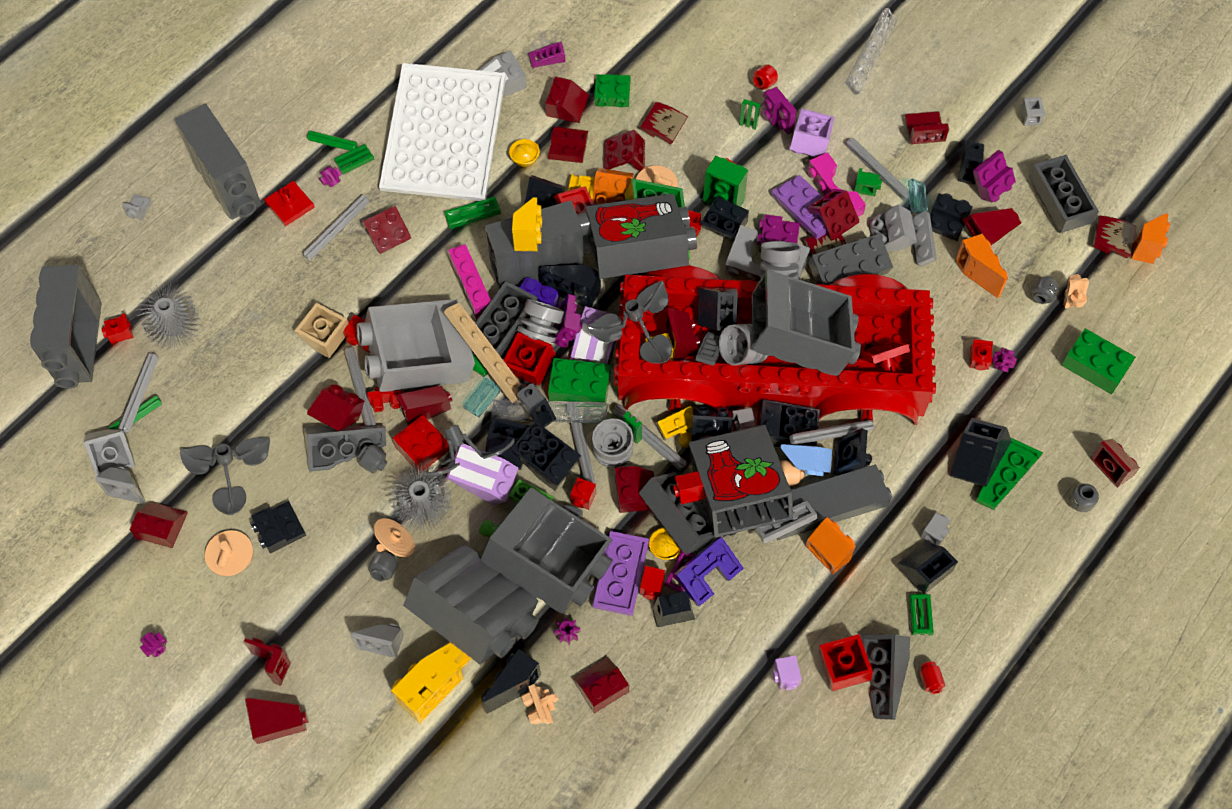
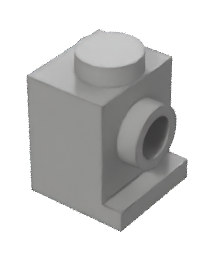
(1032, 111)
(743, 418)
(936, 529)

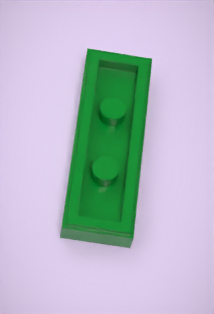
(472, 212)

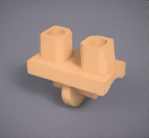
(1076, 291)
(543, 702)

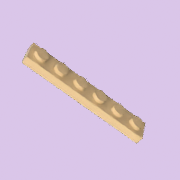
(483, 350)

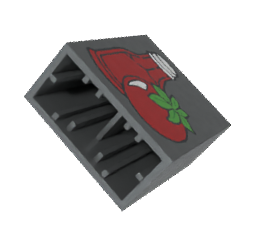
(640, 235)
(741, 480)

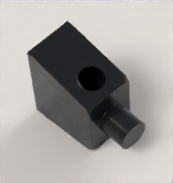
(972, 154)
(531, 400)
(674, 609)

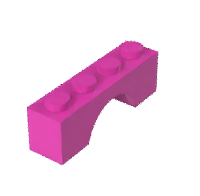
(822, 170)
(470, 278)

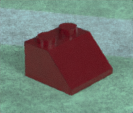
(566, 100)
(681, 333)
(336, 407)
(1114, 462)
(628, 484)
(158, 524)
(601, 684)

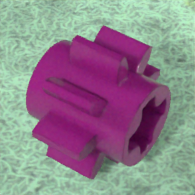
(330, 176)
(1004, 359)
(567, 637)
(153, 644)

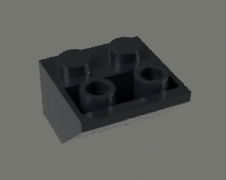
(725, 218)
(717, 307)
(501, 434)
(927, 565)

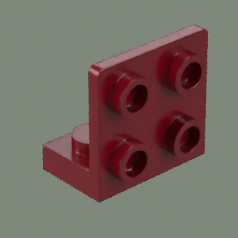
(926, 128)
(625, 149)
(836, 212)
(387, 229)
(277, 661)

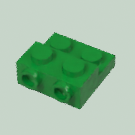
(612, 90)

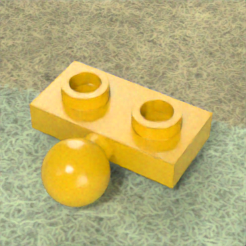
(678, 424)

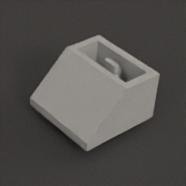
(895, 228)

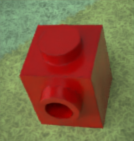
(689, 488)
(583, 493)
(652, 582)

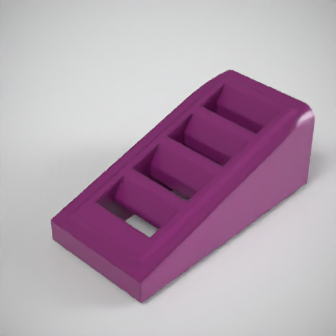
(549, 60)
(668, 583)

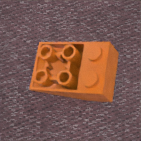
(981, 264)

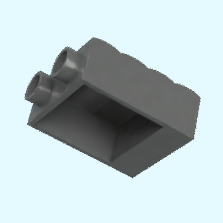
(218, 162)
(562, 244)
(803, 323)
(66, 325)
(548, 552)
(472, 605)

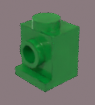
(867, 183)

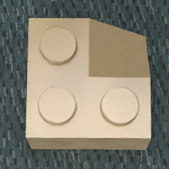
(322, 329)

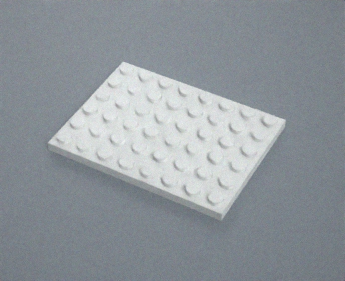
(443, 132)

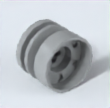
(780, 258)
(540, 320)
(736, 345)
(614, 433)

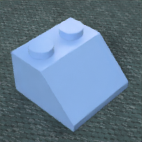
(808, 458)

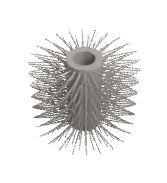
(169, 316)
(420, 498)

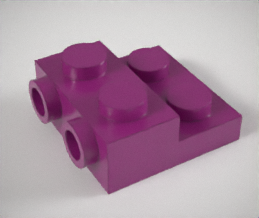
(778, 110)
(994, 177)
(777, 230)
(570, 322)

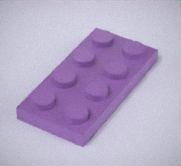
(795, 198)
(621, 582)

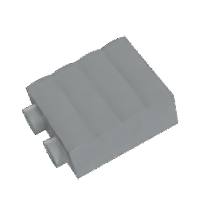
(414, 346)

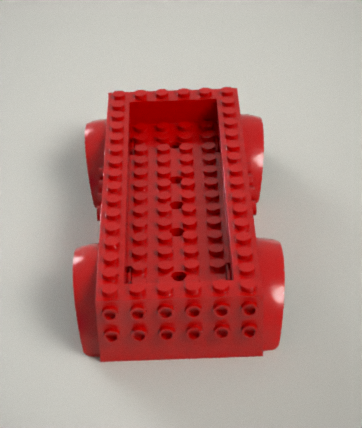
(884, 312)

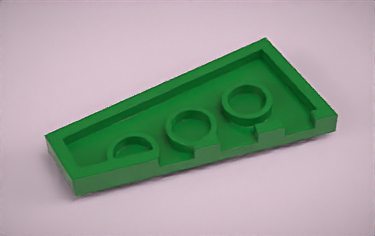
(1011, 469)

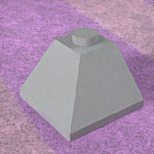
(108, 449)
(120, 484)
(379, 639)

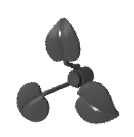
(652, 299)
(455, 439)
(199, 458)

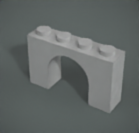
(740, 261)

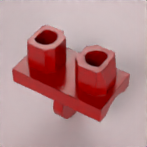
(377, 399)

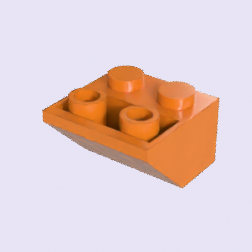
(610, 186)
(1151, 240)
(831, 545)

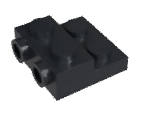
(948, 215)
(710, 422)
(277, 527)

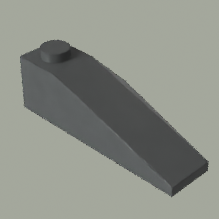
(331, 447)
(889, 661)

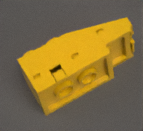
(430, 681)

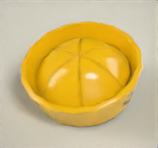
(524, 152)
(663, 545)

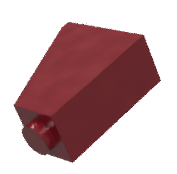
(992, 223)
(424, 402)
(274, 719)

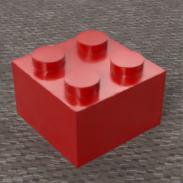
(529, 358)
(421, 444)
(845, 662)

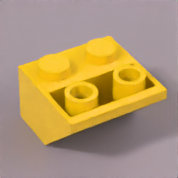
(527, 227)

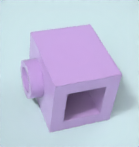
(787, 673)

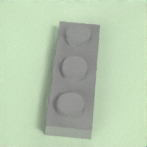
(925, 244)
(802, 515)

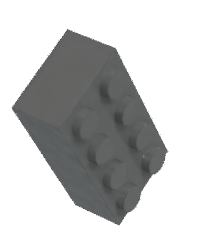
(1063, 193)
(855, 258)
(503, 316)
(685, 522)

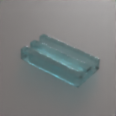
(917, 195)
(491, 385)

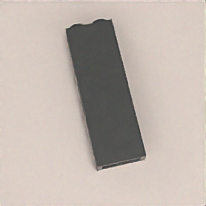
(842, 497)

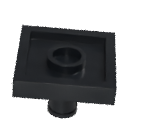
(543, 191)
(851, 452)

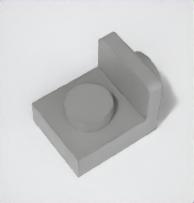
(137, 207)

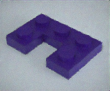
(693, 572)

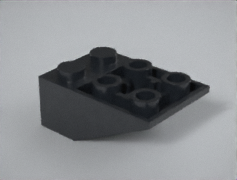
(573, 280)
(786, 420)
(980, 451)
(545, 455)
(512, 681)

